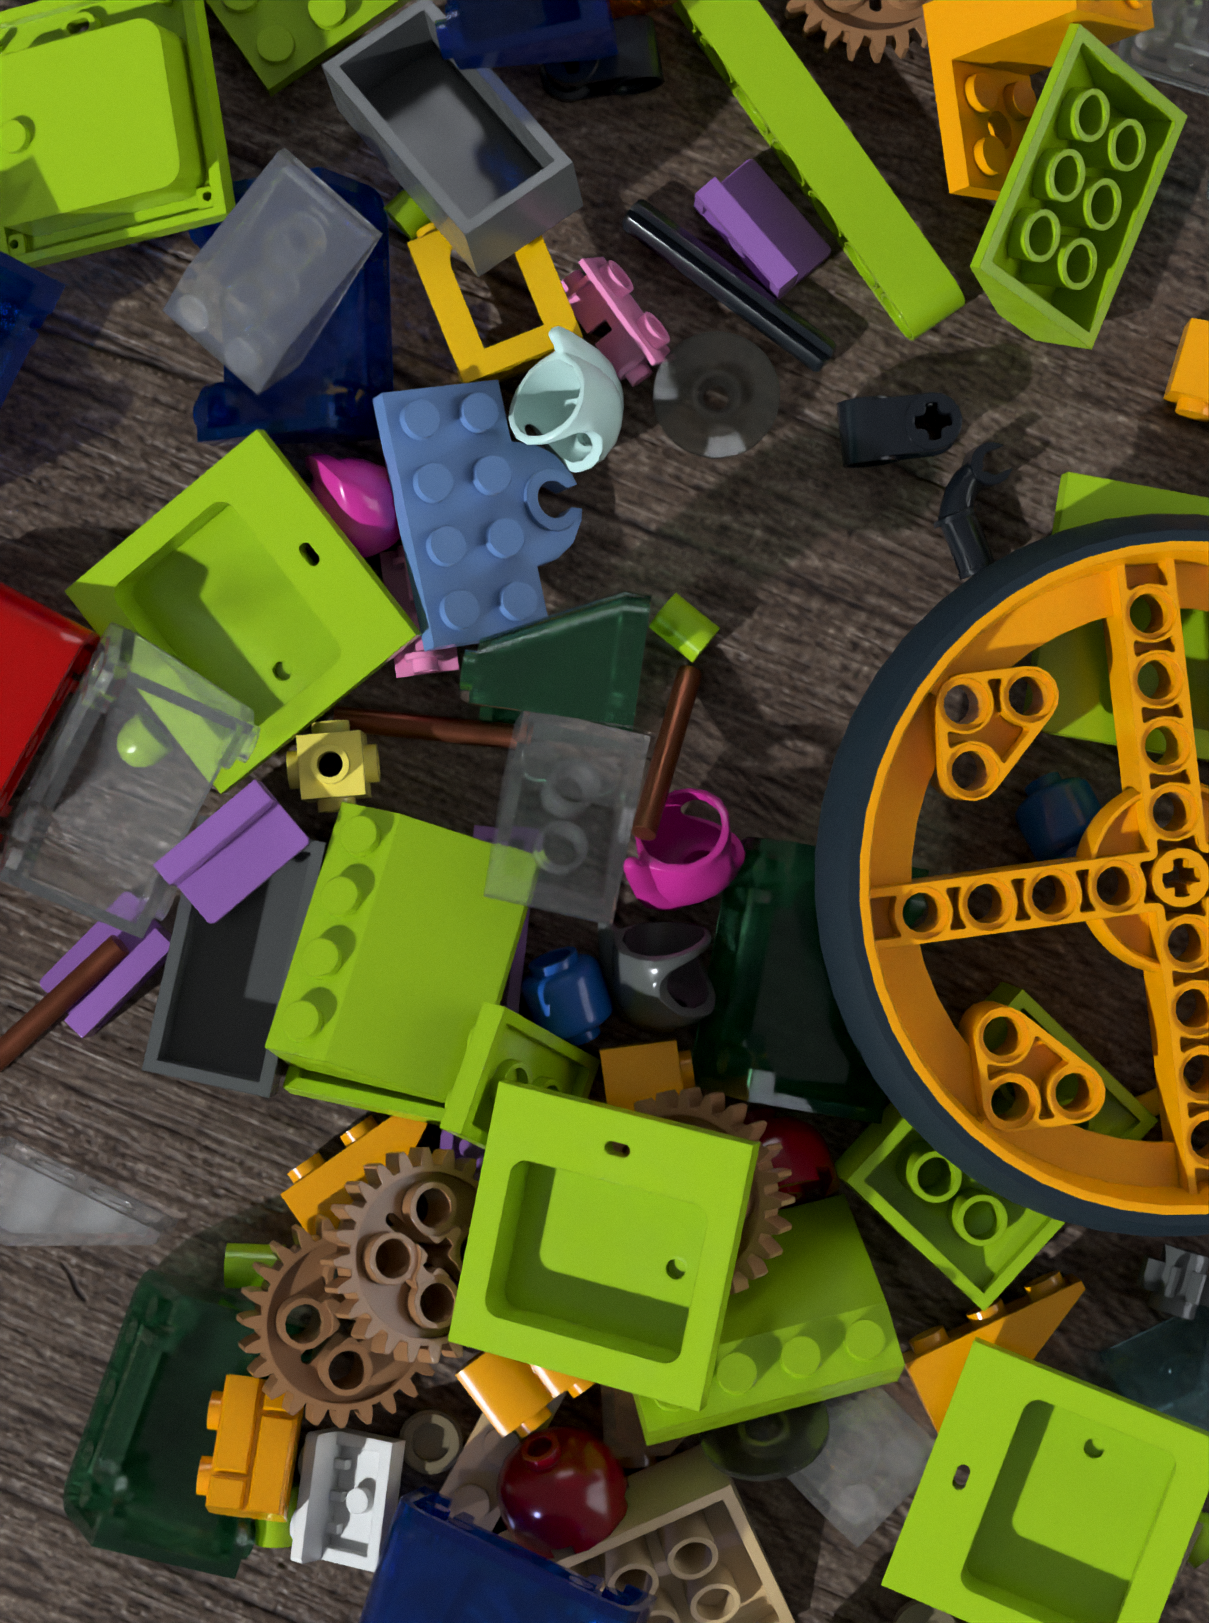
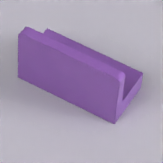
(761, 228)
(233, 852)
(120, 983)

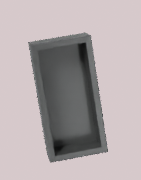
(453, 139)
(228, 981)

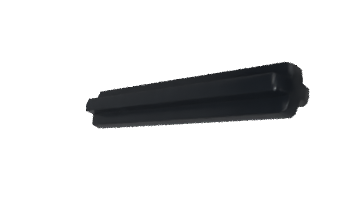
(728, 285)

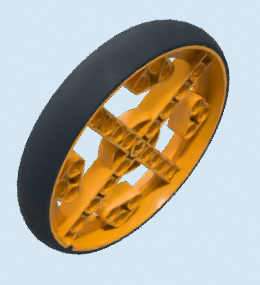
(864, 875)

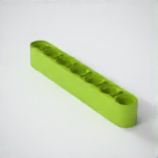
(825, 161)

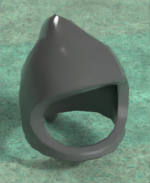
(657, 974)

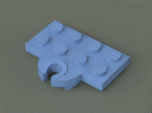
(470, 510)

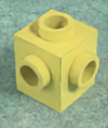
(358, 770)

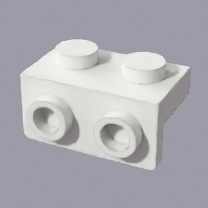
(345, 1496)

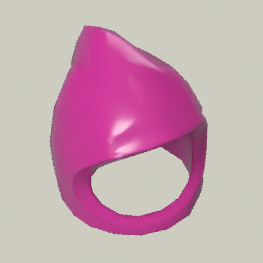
(357, 499)
(687, 858)

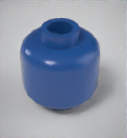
(1056, 815)
(567, 995)

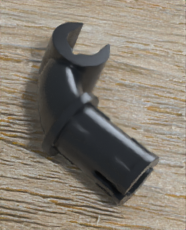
(959, 516)

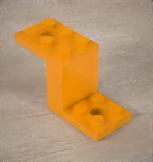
(984, 68)

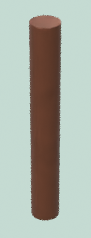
(426, 727)
(666, 753)
(61, 999)

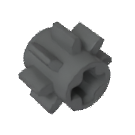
(1176, 1281)

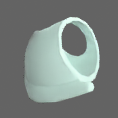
(570, 403)

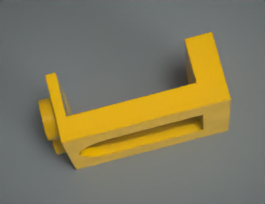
(510, 357)

